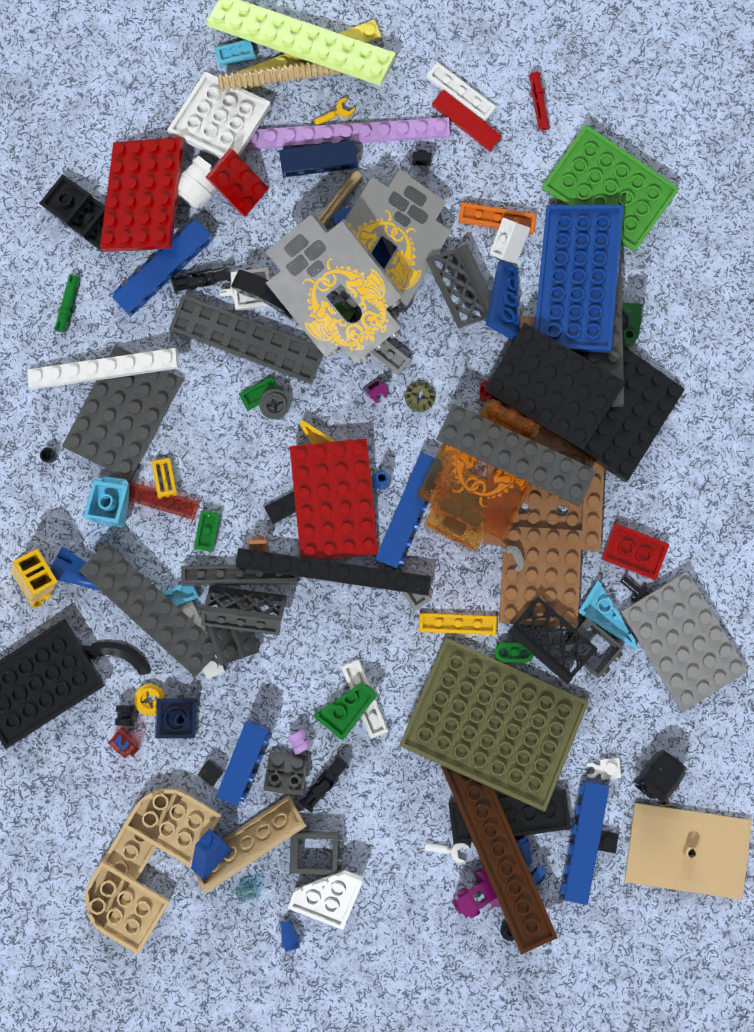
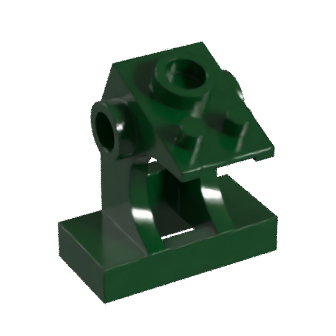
(634, 313)

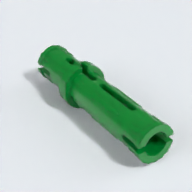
(65, 309)

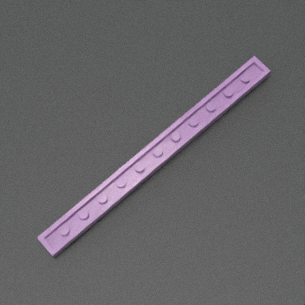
(360, 132)

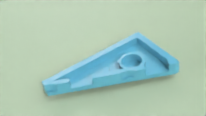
(602, 612)

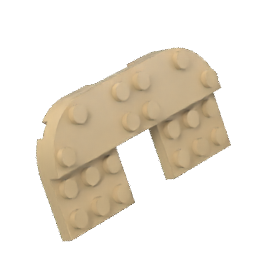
(114, 897)

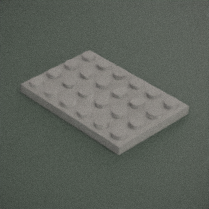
(684, 641)

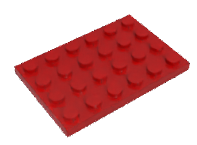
(142, 195)
(333, 499)

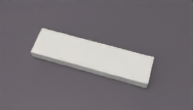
(461, 91)
(372, 717)

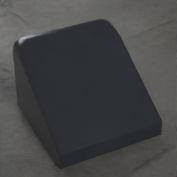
(211, 772)

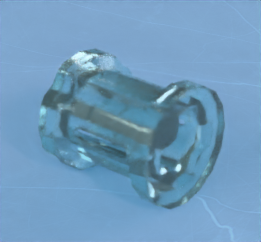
(247, 892)

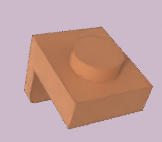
(258, 544)

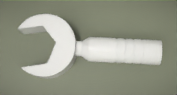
(445, 849)

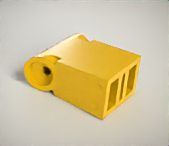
(34, 577)

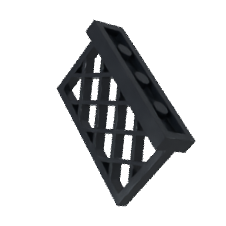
(537, 649)

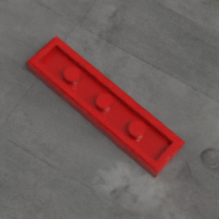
(466, 120)

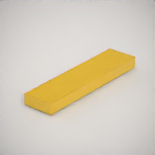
(457, 623)

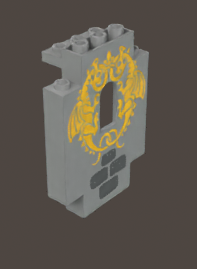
(404, 217)
(314, 265)

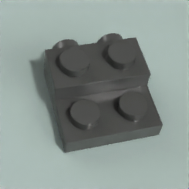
(233, 644)

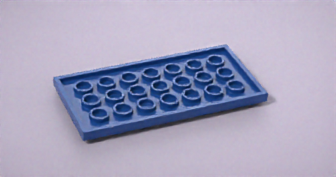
(580, 275)

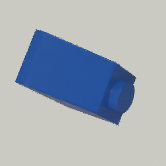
(208, 854)

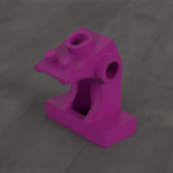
(465, 902)

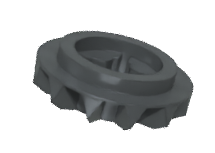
(282, 407)

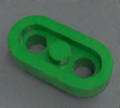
(513, 653)

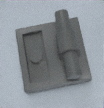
(286, 773)

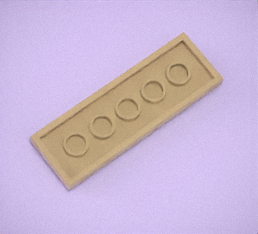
(255, 840)

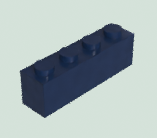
(318, 158)

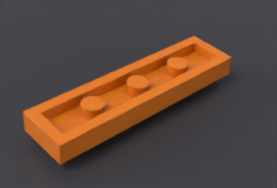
(492, 217)

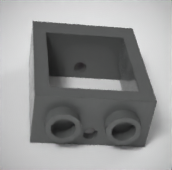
(614, 655)
(294, 853)

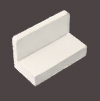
(509, 240)

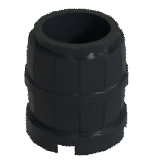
(660, 777)

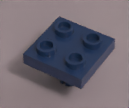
(175, 718)

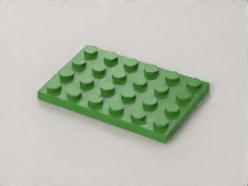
(604, 174)

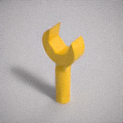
(332, 114)

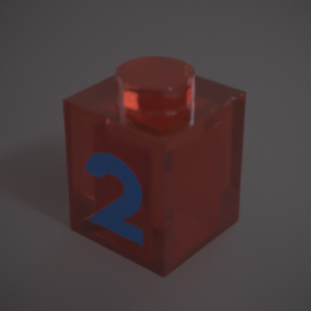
(125, 743)

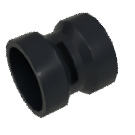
(125, 710)

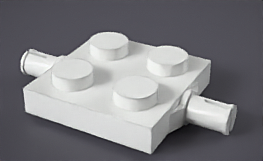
(244, 302)

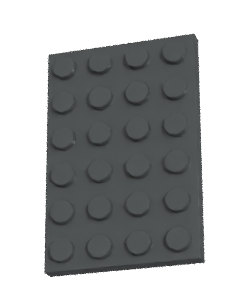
(122, 418)

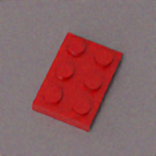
(237, 182)
(635, 551)

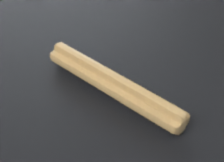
(340, 197)

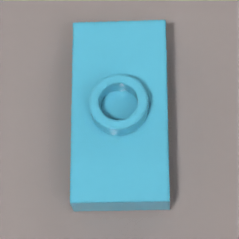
(235, 53)
(181, 594)

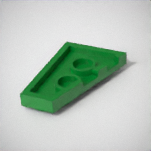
(347, 710)

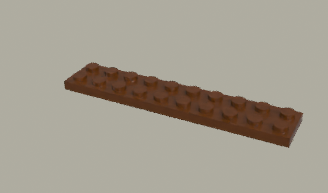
(502, 861)

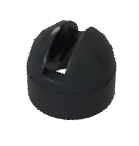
(46, 453)

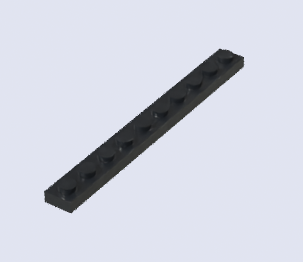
(333, 571)

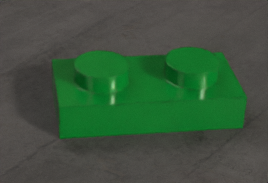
(207, 531)

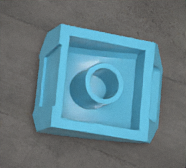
(108, 502)

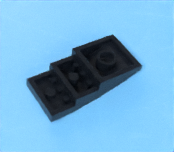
(76, 209)

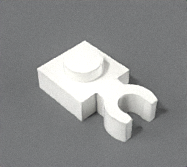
(607, 768)

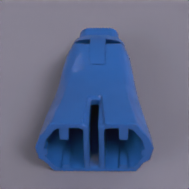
(67, 567)

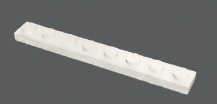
(103, 368)

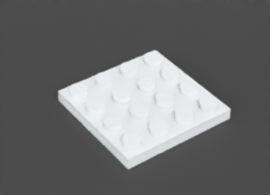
(217, 118)

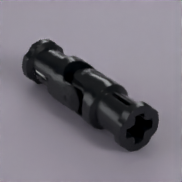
(198, 279)
(322, 785)

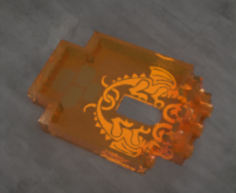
(467, 503)

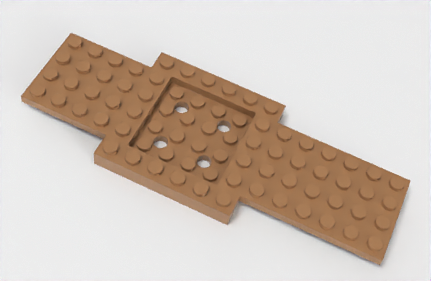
(549, 542)

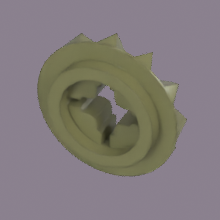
(424, 404)

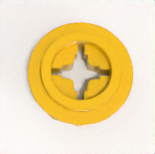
(141, 695)

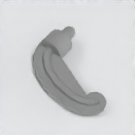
(517, 556)

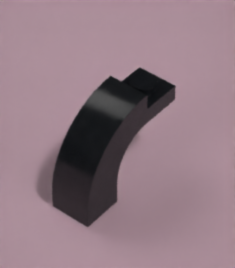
(256, 287)

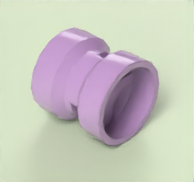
(299, 741)

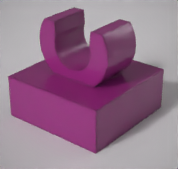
(374, 389)

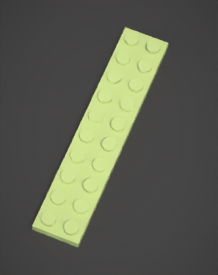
(302, 40)

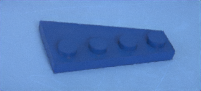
(503, 302)

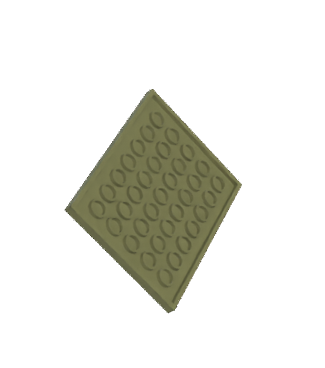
(494, 724)

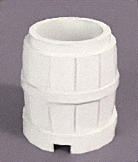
(194, 186)

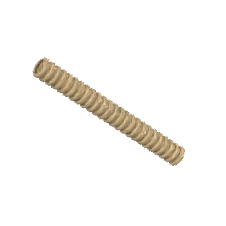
(273, 75)

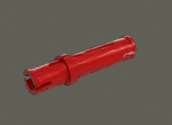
(537, 93)

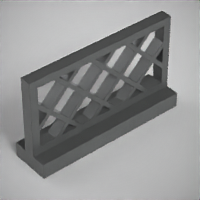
(473, 282)
(243, 618)

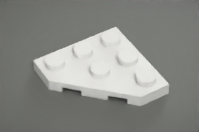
(328, 898)

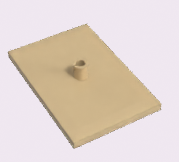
(661, 847)

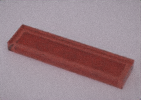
(174, 504)

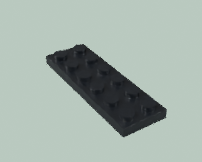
(521, 817)

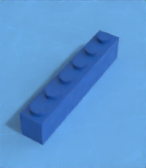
(162, 267)
(405, 517)
(585, 842)

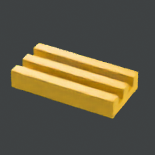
(167, 493)

